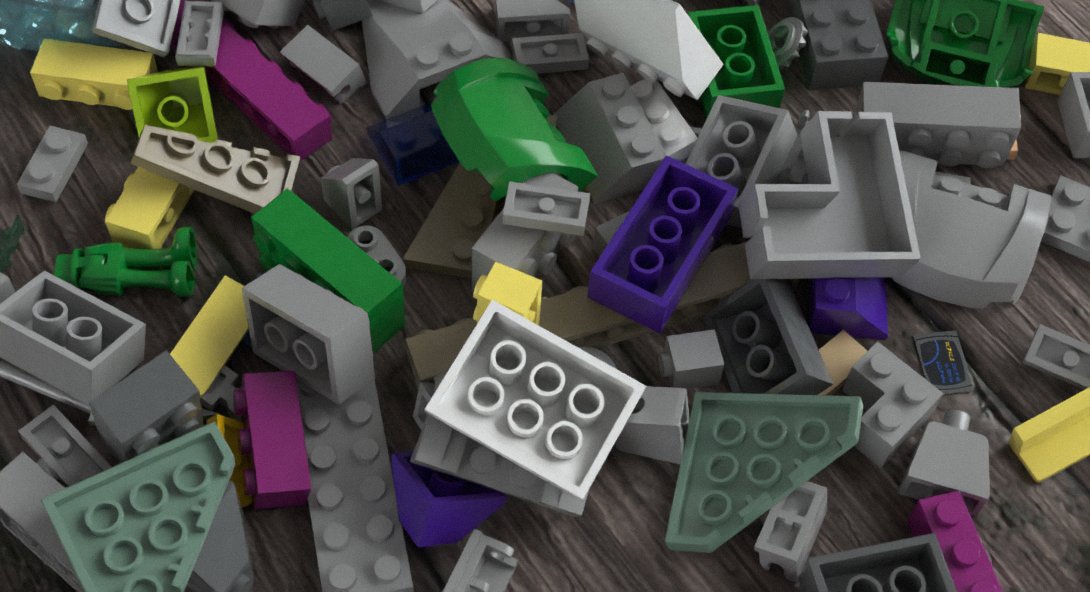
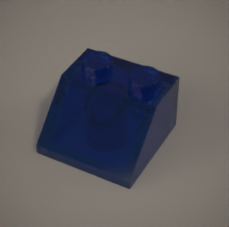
(412, 144)

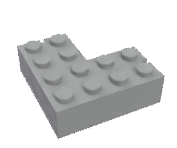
(849, 216)

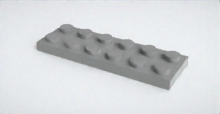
(352, 494)

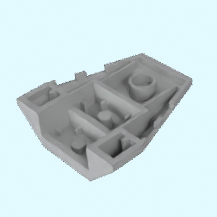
(420, 49)

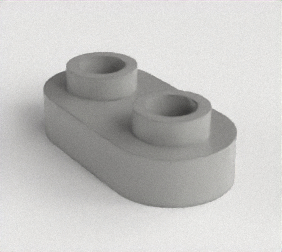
(379, 250)

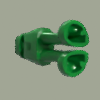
(107, 265)

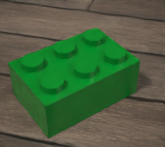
(746, 55)

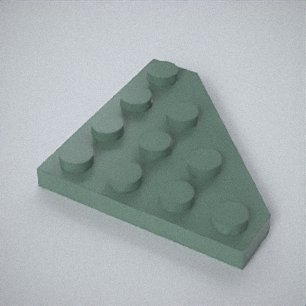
(749, 456)
(145, 517)

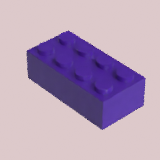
(662, 243)

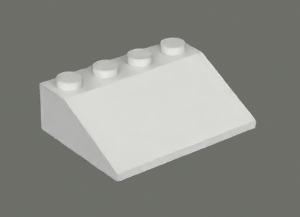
(652, 38)
(536, 399)

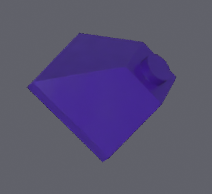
(847, 305)
(438, 505)

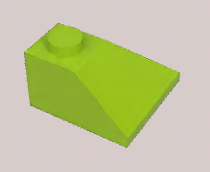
(175, 102)

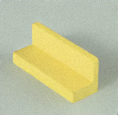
(213, 335)
(1054, 437)

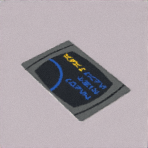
(944, 361)

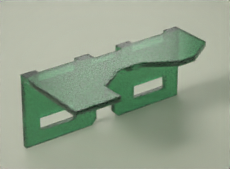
(8, 242)

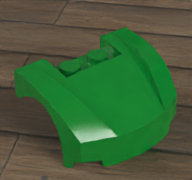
(964, 40)
(501, 127)

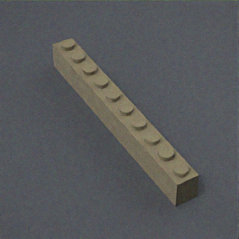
(588, 322)

